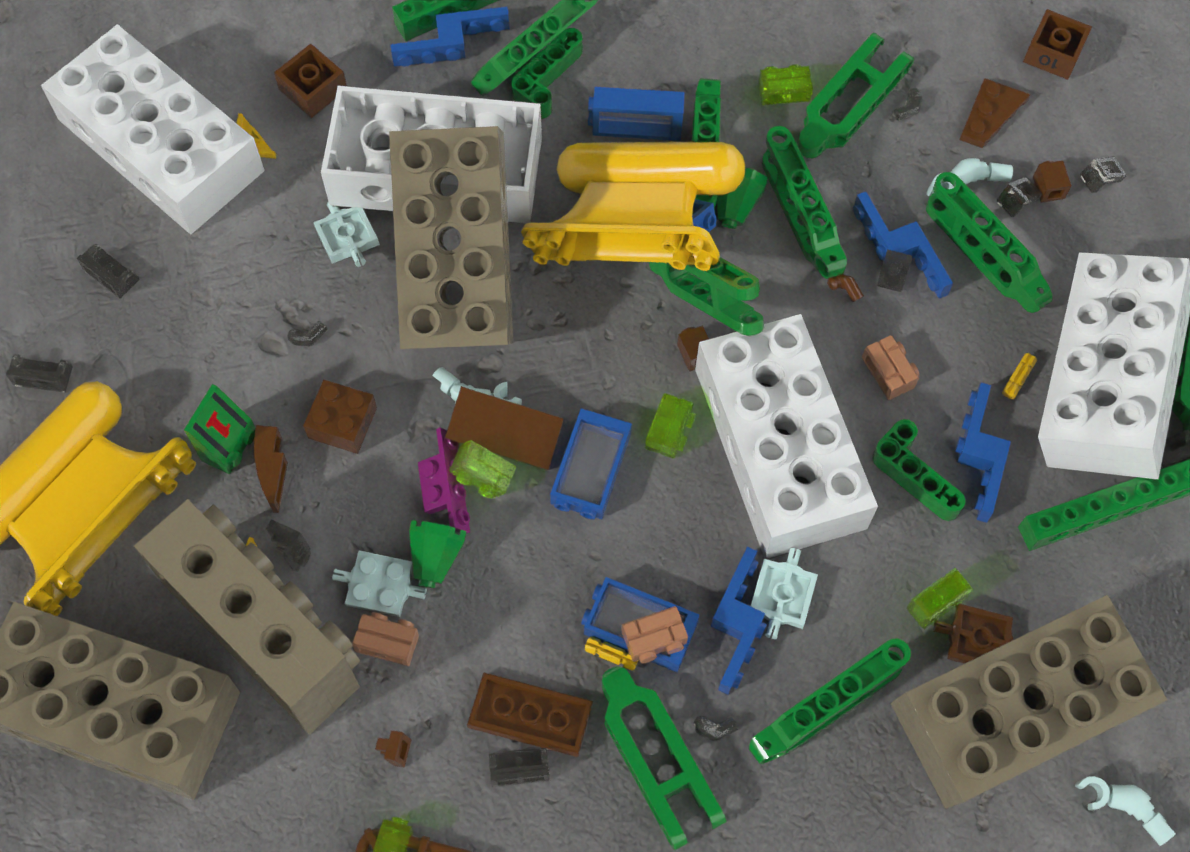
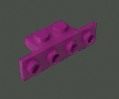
(440, 486)

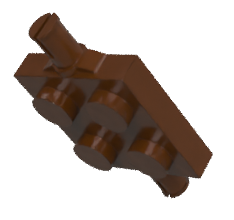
(974, 632)

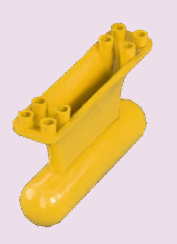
(637, 203)
(76, 491)

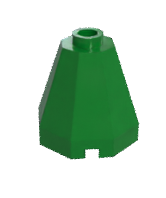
(737, 205)
(433, 551)

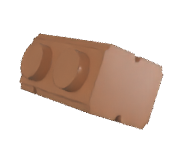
(890, 367)
(655, 635)
(386, 638)

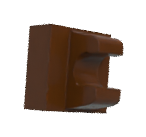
(394, 748)

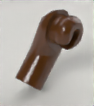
(847, 283)

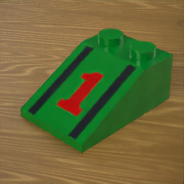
(220, 430)

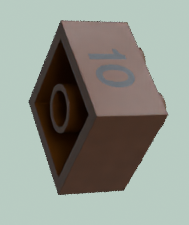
(1057, 44)
(310, 80)
(340, 416)

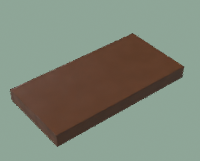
(504, 428)
(530, 714)

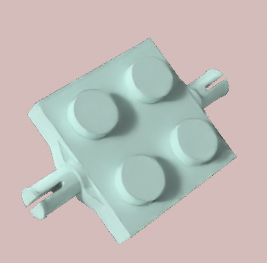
(346, 234)
(379, 583)
(784, 593)

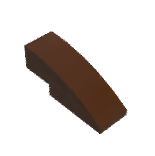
(270, 464)

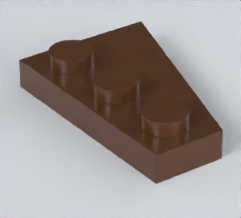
(991, 111)

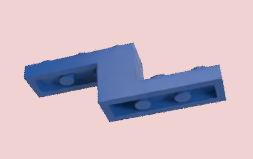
(450, 32)
(905, 240)
(982, 452)
(739, 621)

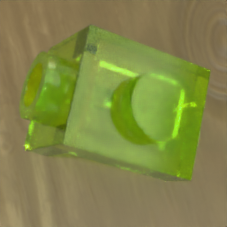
(393, 835)

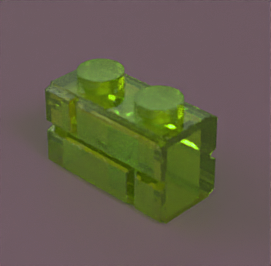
(785, 85)
(669, 426)
(482, 469)
(939, 598)

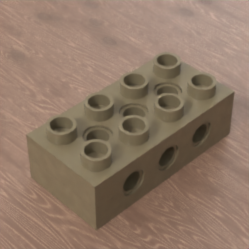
(424, 215)
(252, 612)
(115, 733)
(1017, 737)

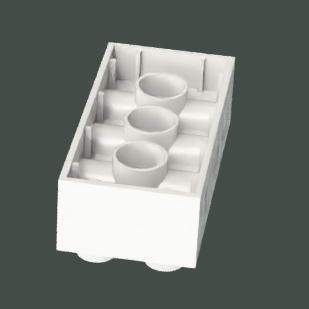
(154, 128)
(358, 143)
(1117, 365)
(766, 461)

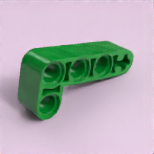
(546, 69)
(921, 475)

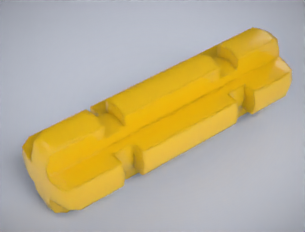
(1019, 376)
(610, 653)

